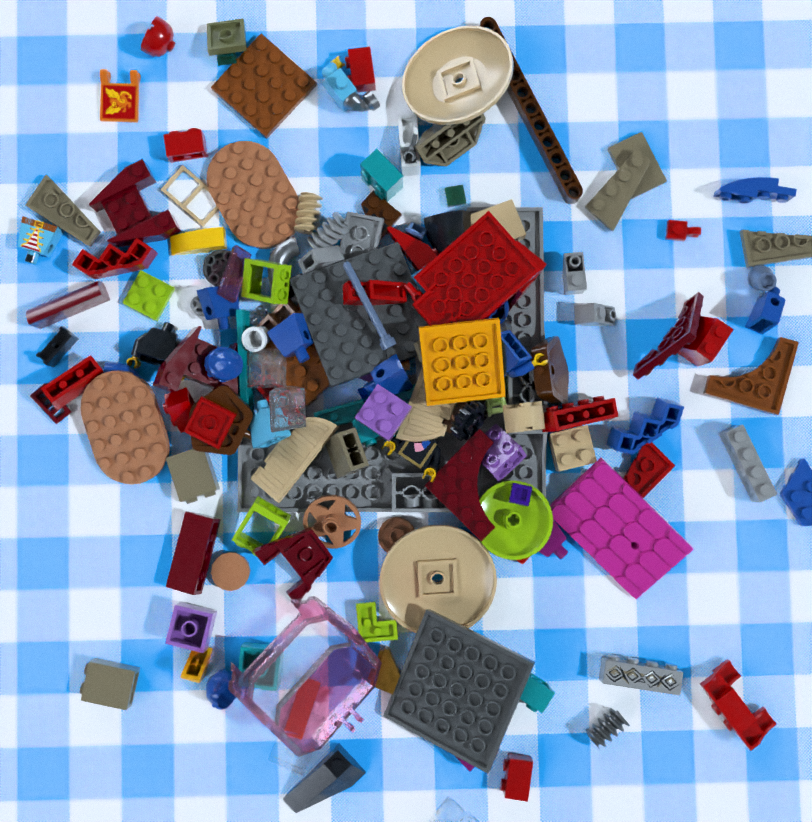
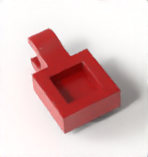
(678, 230)

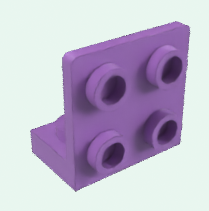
(503, 454)

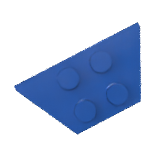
(798, 493)

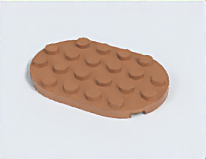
(253, 194)
(125, 427)

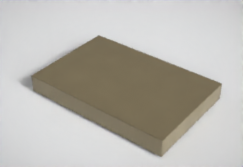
(623, 150)

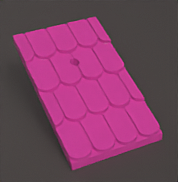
(619, 528)

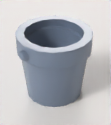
(761, 278)

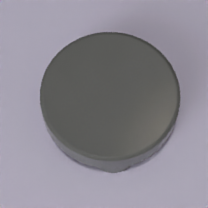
(215, 265)

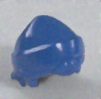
(223, 364)
(217, 690)

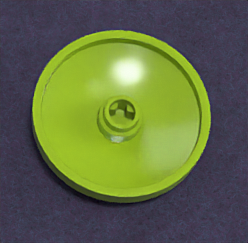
(518, 528)

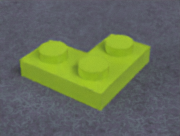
(370, 628)

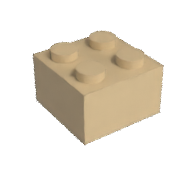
(571, 448)

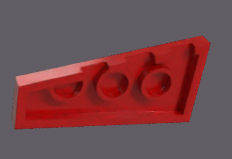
(647, 469)

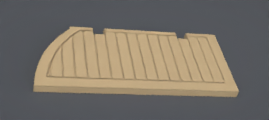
(424, 421)
(292, 457)

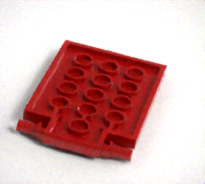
(472, 275)

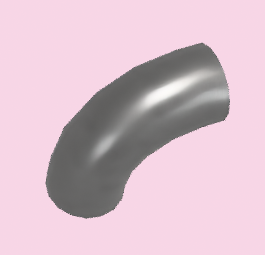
(282, 254)

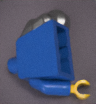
(515, 357)

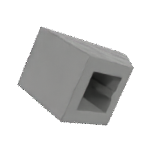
(320, 258)
(574, 273)
(594, 315)

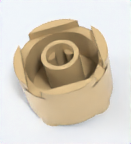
(523, 417)

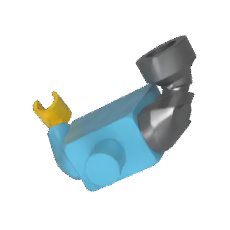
(344, 91)

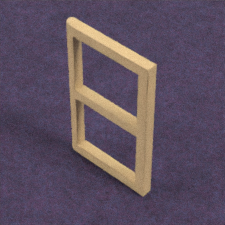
(184, 206)

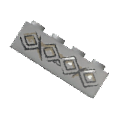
(747, 463)
(640, 675)

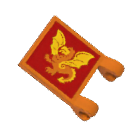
(118, 100)

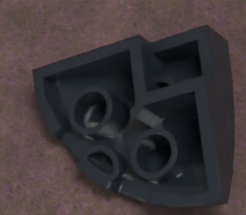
(446, 228)

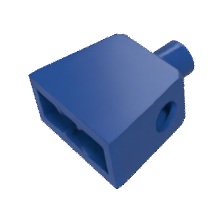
(217, 307)
(766, 311)
(292, 337)
(390, 376)

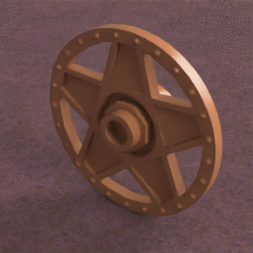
(333, 520)

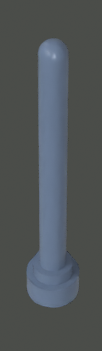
(386, 340)

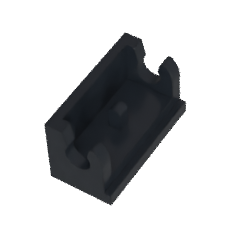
(58, 347)

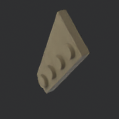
(615, 195)
(59, 209)
(773, 248)

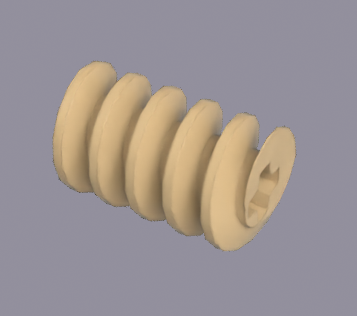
(307, 213)

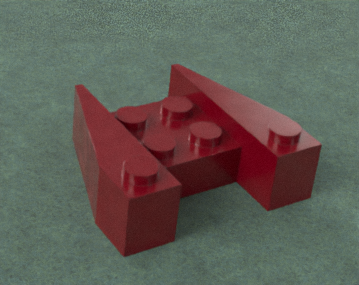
(129, 210)
(188, 362)

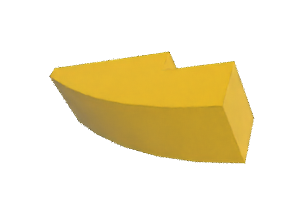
(198, 241)

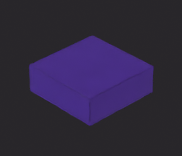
(520, 494)

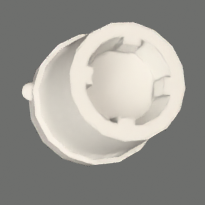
(255, 338)

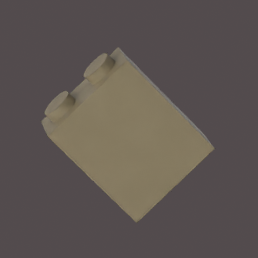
(346, 453)
(192, 475)
(109, 683)

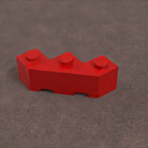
(114, 261)

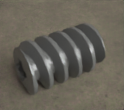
(607, 728)

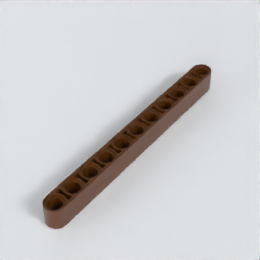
(539, 136)

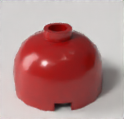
(158, 38)

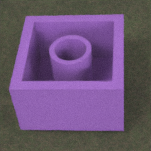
(383, 413)
(191, 627)

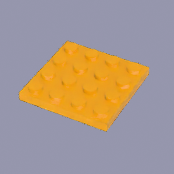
(462, 361)

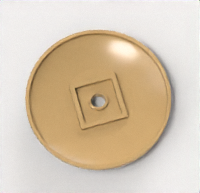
(460, 52)
(446, 550)

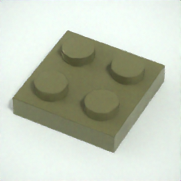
(226, 37)

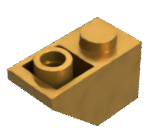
(389, 671)

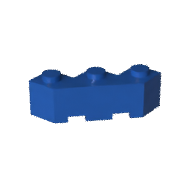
(646, 427)

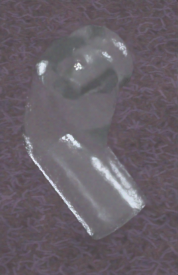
(260, 314)

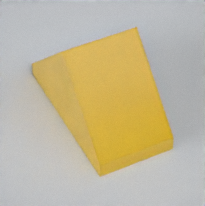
(196, 666)

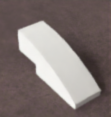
(407, 127)

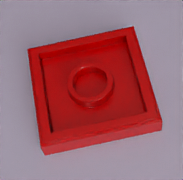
(210, 422)

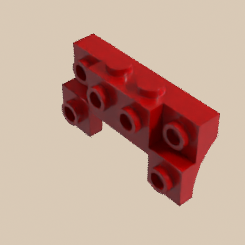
(737, 717)

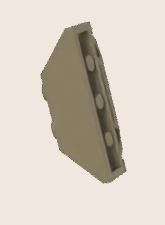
(446, 143)

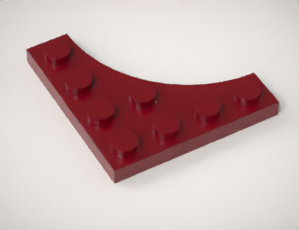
(678, 336)
(457, 485)

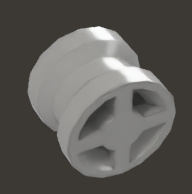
(196, 306)

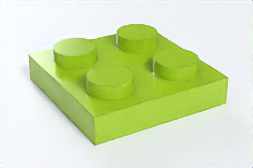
(149, 295)

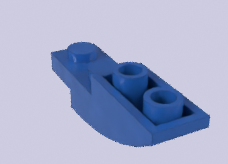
(748, 189)

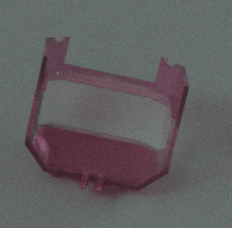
(309, 678)

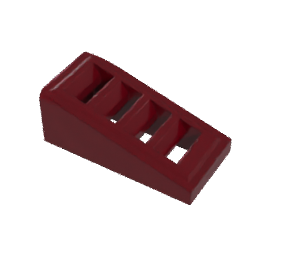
(35, 396)

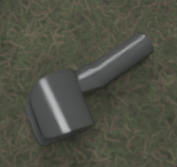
(411, 149)

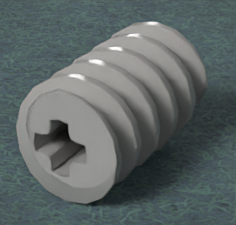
(330, 234)

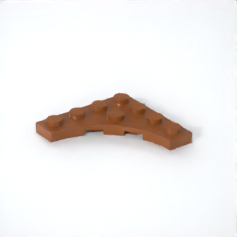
(761, 387)

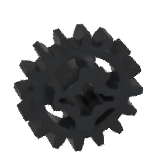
(469, 420)

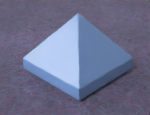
(416, 231)

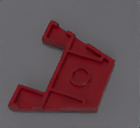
(305, 555)

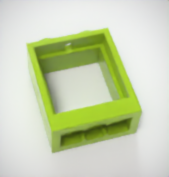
(253, 281)
(267, 510)

